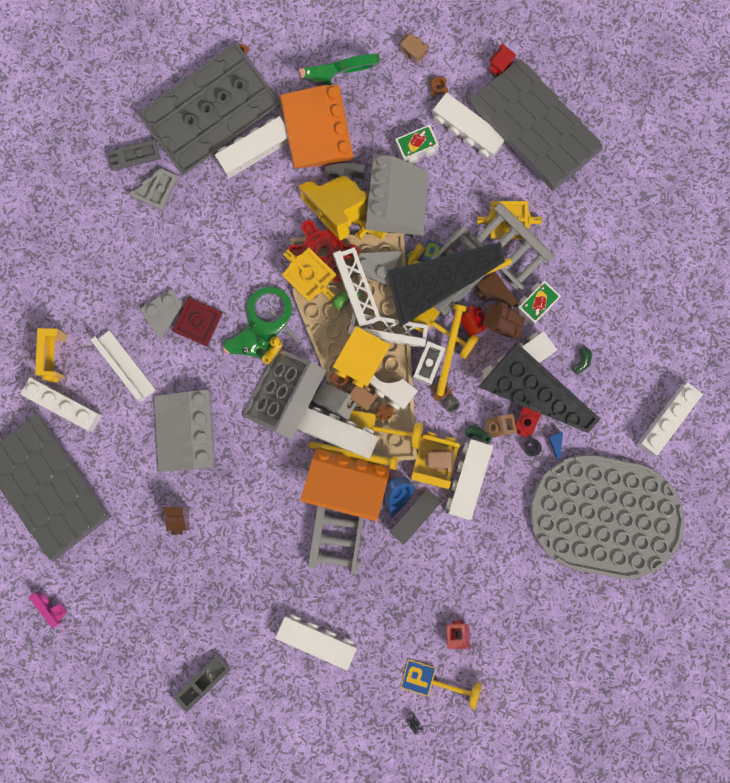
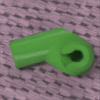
(341, 298)

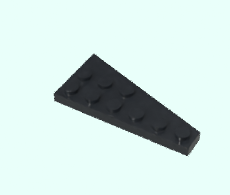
(430, 282)
(532, 386)

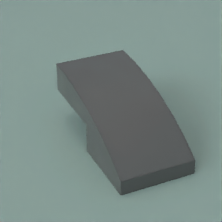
(341, 169)

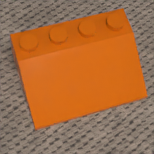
(316, 127)
(345, 484)

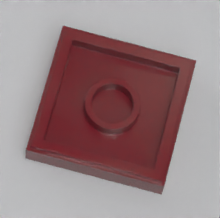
(197, 322)

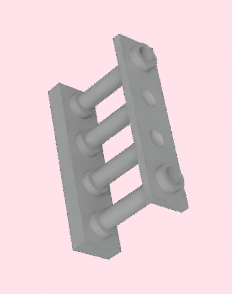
(459, 237)
(530, 241)
(319, 539)

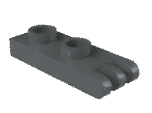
(134, 155)

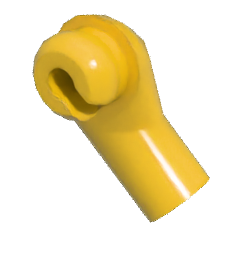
(416, 254)
(275, 346)

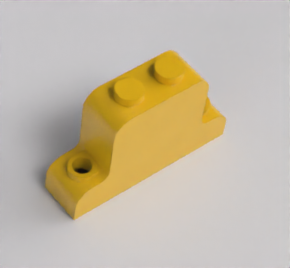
(335, 203)

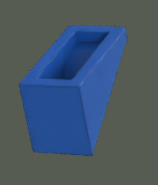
(556, 443)

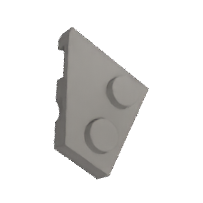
(156, 189)
(377, 265)
(162, 312)

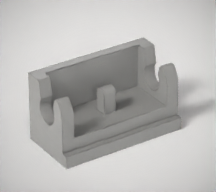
(334, 401)

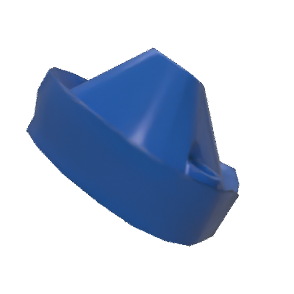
(397, 494)

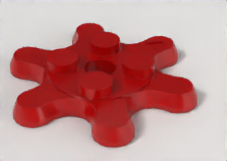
(317, 239)

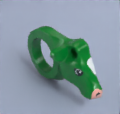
(326, 72)
(255, 337)

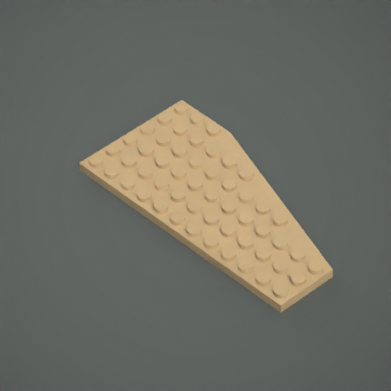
(329, 334)

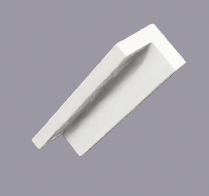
(349, 287)
(392, 337)
(124, 366)

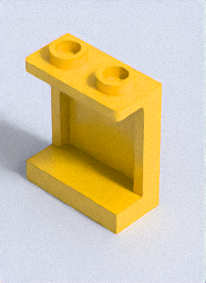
(45, 353)
(361, 357)
(425, 474)

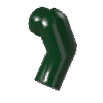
(585, 362)
(479, 433)

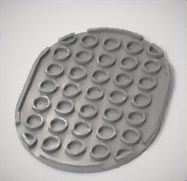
(607, 516)

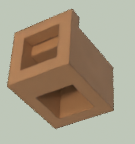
(413, 48)
(362, 396)
(497, 428)
(440, 459)

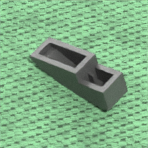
(415, 516)
(201, 684)

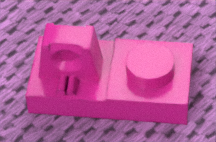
(51, 615)

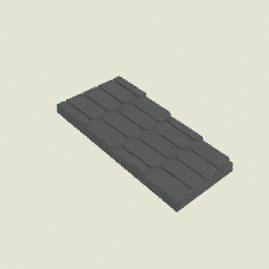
(209, 108)
(536, 124)
(47, 488)

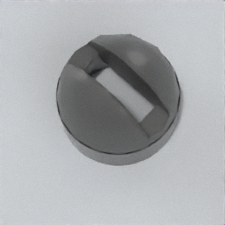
(451, 404)

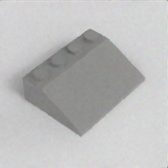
(397, 196)
(284, 393)
(185, 431)

